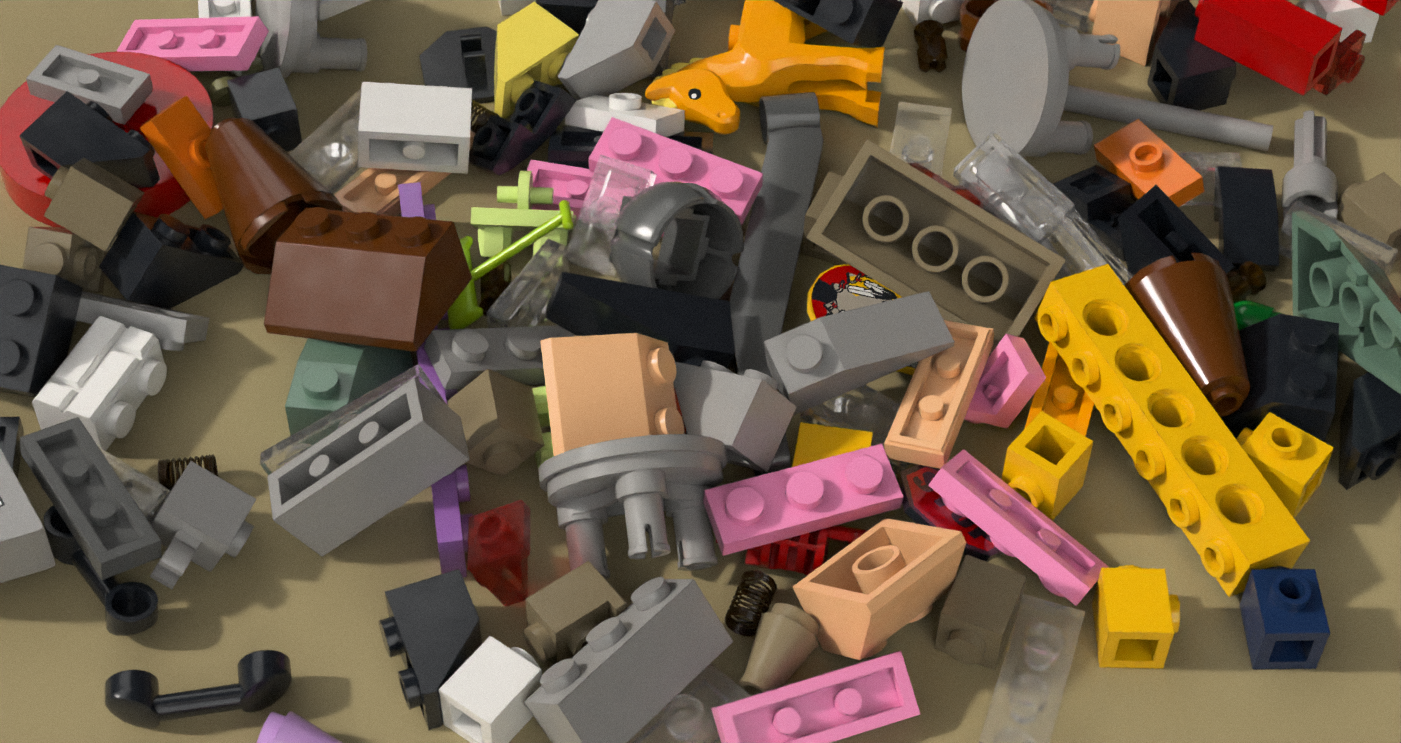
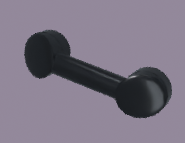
(128, 606)
(136, 698)

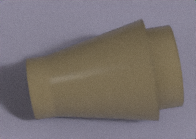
(779, 648)

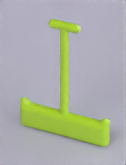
(465, 308)

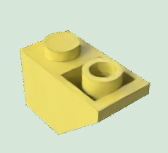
(528, 49)

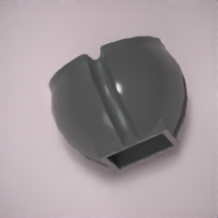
(695, 246)

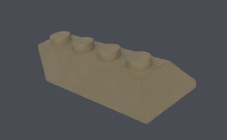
(930, 239)

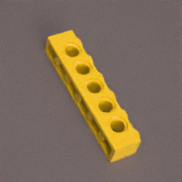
(1169, 428)

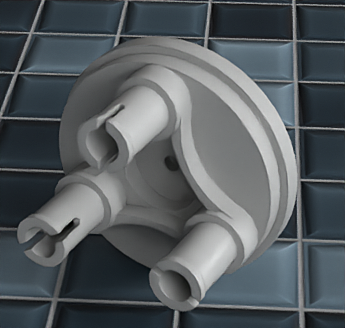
(297, 45)
(1020, 78)
(640, 481)

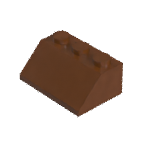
(364, 278)

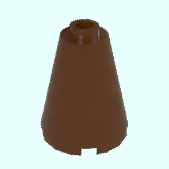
(260, 189)
(1198, 321)

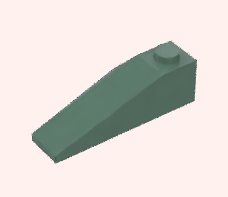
(1347, 288)
(336, 374)

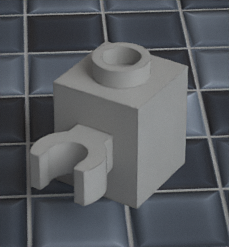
(200, 523)

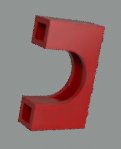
(1274, 37)

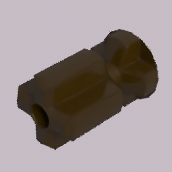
(932, 46)
(1246, 281)
(493, 285)

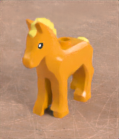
(771, 59)

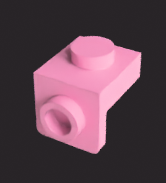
(1005, 383)

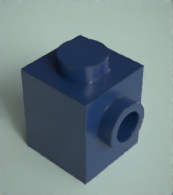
(1284, 618)

